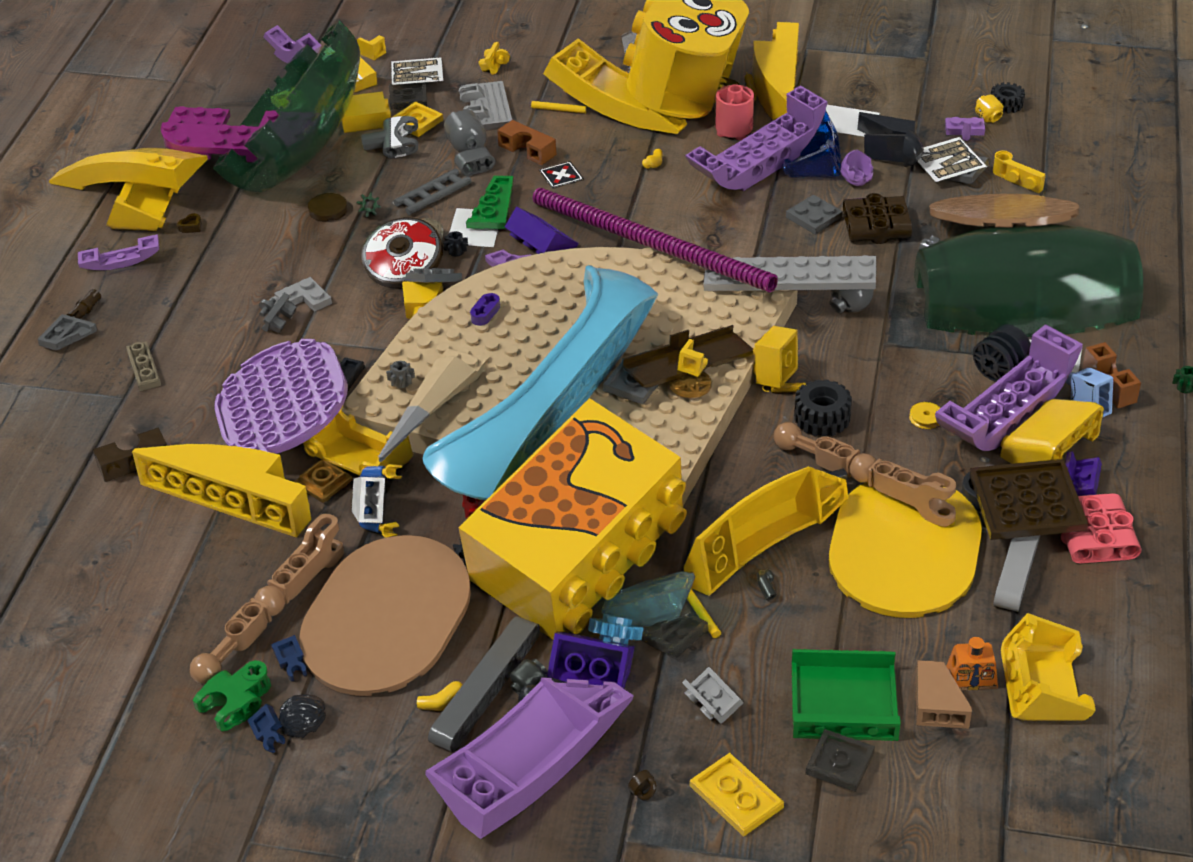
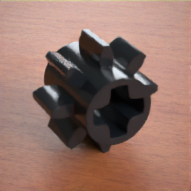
(455, 243)

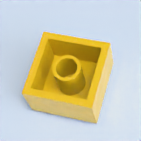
(776, 356)

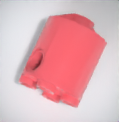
(734, 111)

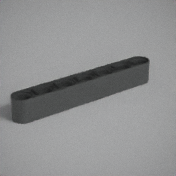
(483, 684)

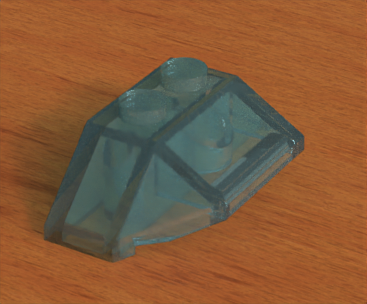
(652, 599)

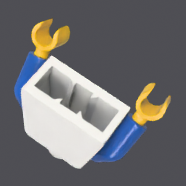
(369, 498)

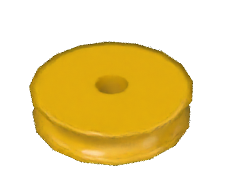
(923, 415)

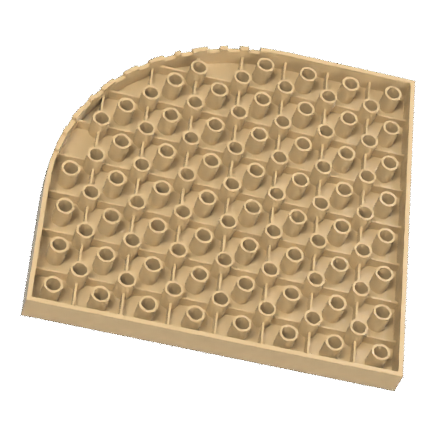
(538, 306)

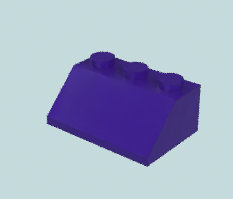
(537, 232)
(589, 659)

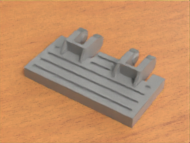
(488, 103)

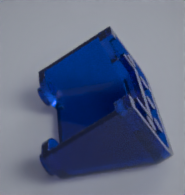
(820, 156)

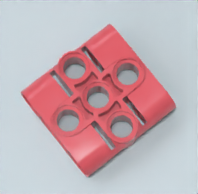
(1108, 532)

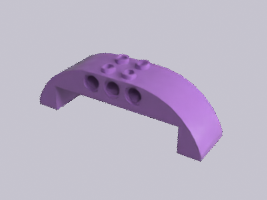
(1016, 394)

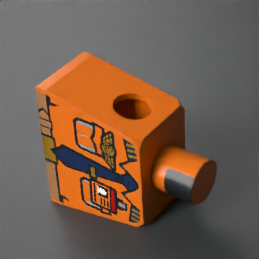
(973, 665)

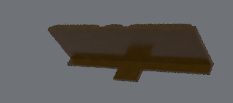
(661, 363)

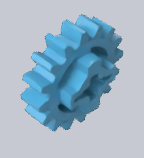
(615, 629)

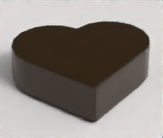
(190, 224)

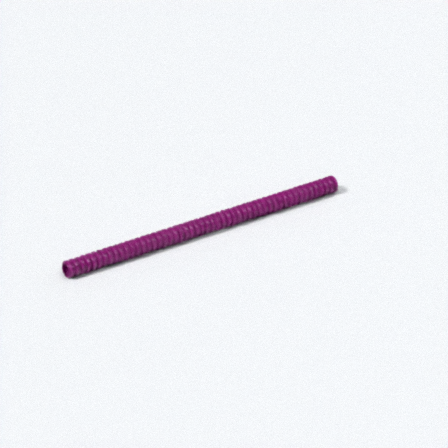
(657, 240)

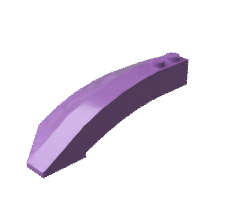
(526, 751)

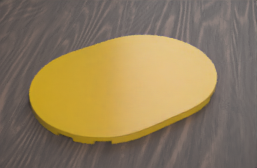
(898, 559)

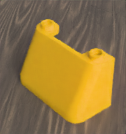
(140, 207)
(1052, 431)
(354, 445)
(1040, 672)

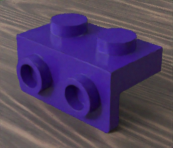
(1084, 474)

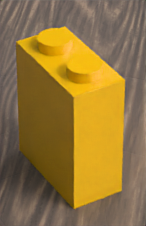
(366, 112)

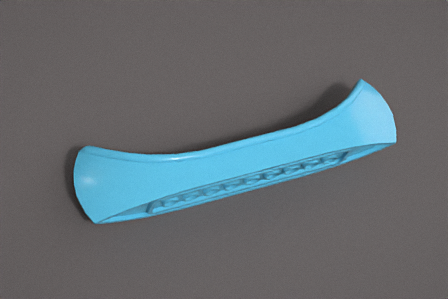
(496, 444)

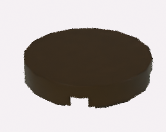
(327, 207)

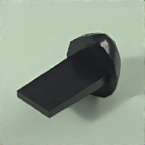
(894, 147)

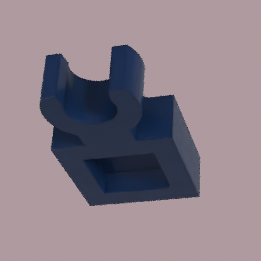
(289, 655)
(265, 726)

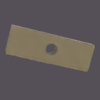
(143, 366)

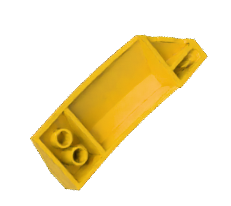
(604, 88)
(144, 165)
(762, 521)

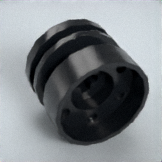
(1001, 351)

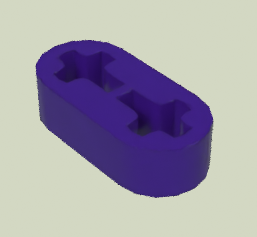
(487, 304)

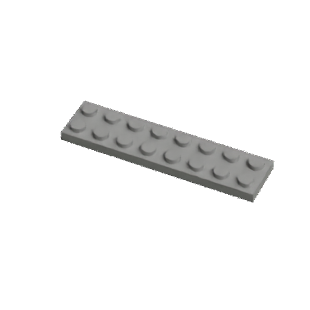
(804, 273)

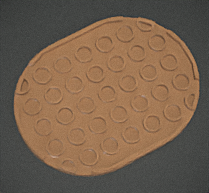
(1004, 210)
(385, 615)

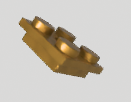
(324, 480)

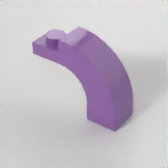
(285, 47)

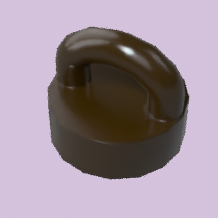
(640, 783)

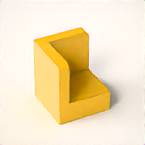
(372, 49)
(691, 361)

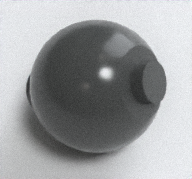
(851, 300)

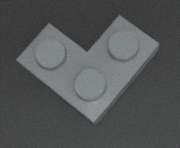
(308, 292)

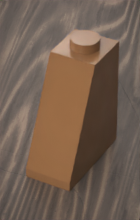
(939, 697)

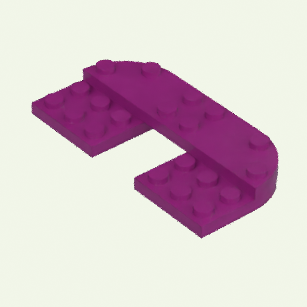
(206, 131)

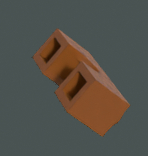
(516, 135)
(1125, 383)

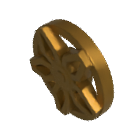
(691, 383)

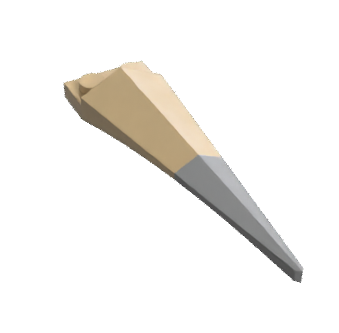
(444, 380)

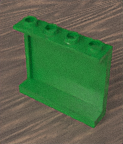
(844, 694)

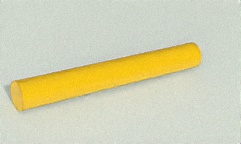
(559, 107)
(703, 614)

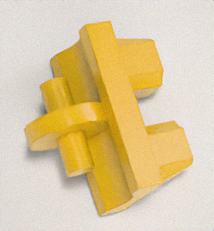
(494, 58)

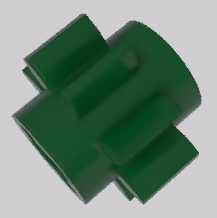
(368, 199)
(1184, 379)

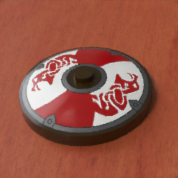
(400, 248)

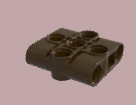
(877, 218)

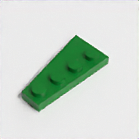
(494, 205)

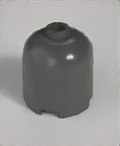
(464, 130)

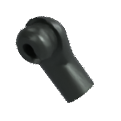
(764, 581)

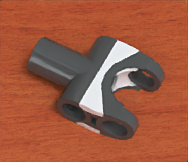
(393, 137)

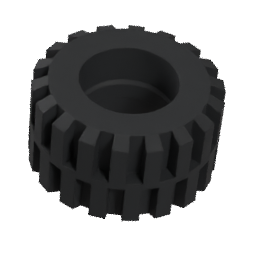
(822, 407)

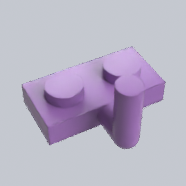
(964, 126)

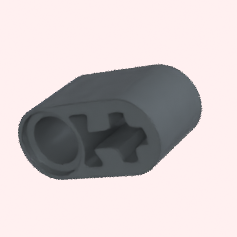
(474, 161)

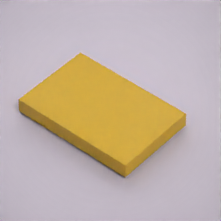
(736, 794)

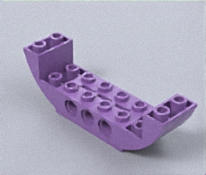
(766, 148)

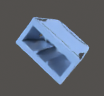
(1092, 386)

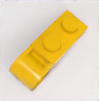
(1017, 173)

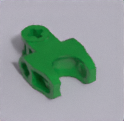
(236, 692)

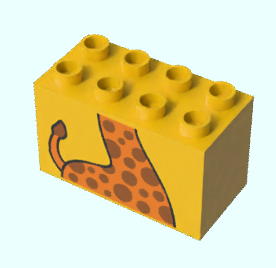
(574, 520)

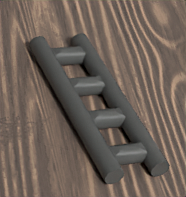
(428, 199)

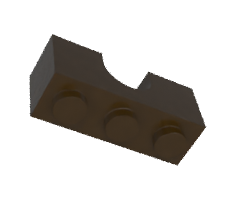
(118, 462)

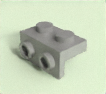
(714, 695)

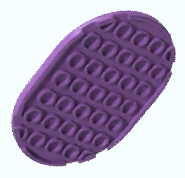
(281, 396)

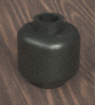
(526, 673)

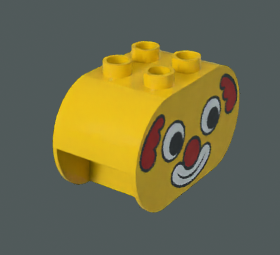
(683, 53)

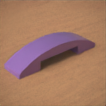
(120, 258)

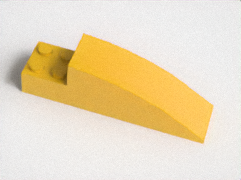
(776, 68)
(227, 480)

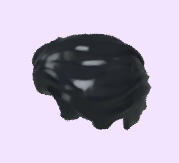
(301, 715)

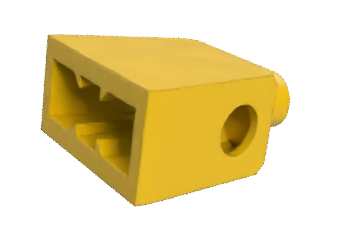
(419, 294)

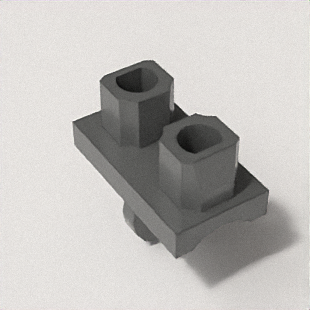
(272, 320)

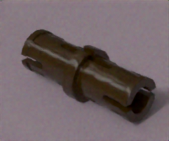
(85, 305)

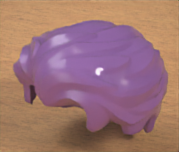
(857, 168)

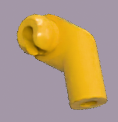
(653, 160)

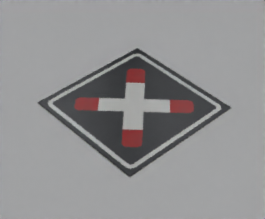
(561, 174)

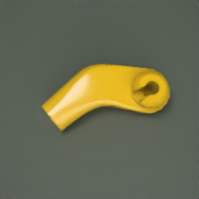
(440, 700)

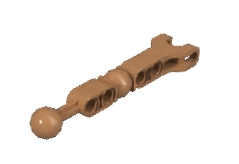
(915, 489)
(270, 600)

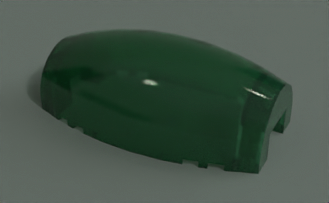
(310, 109)
(1030, 279)

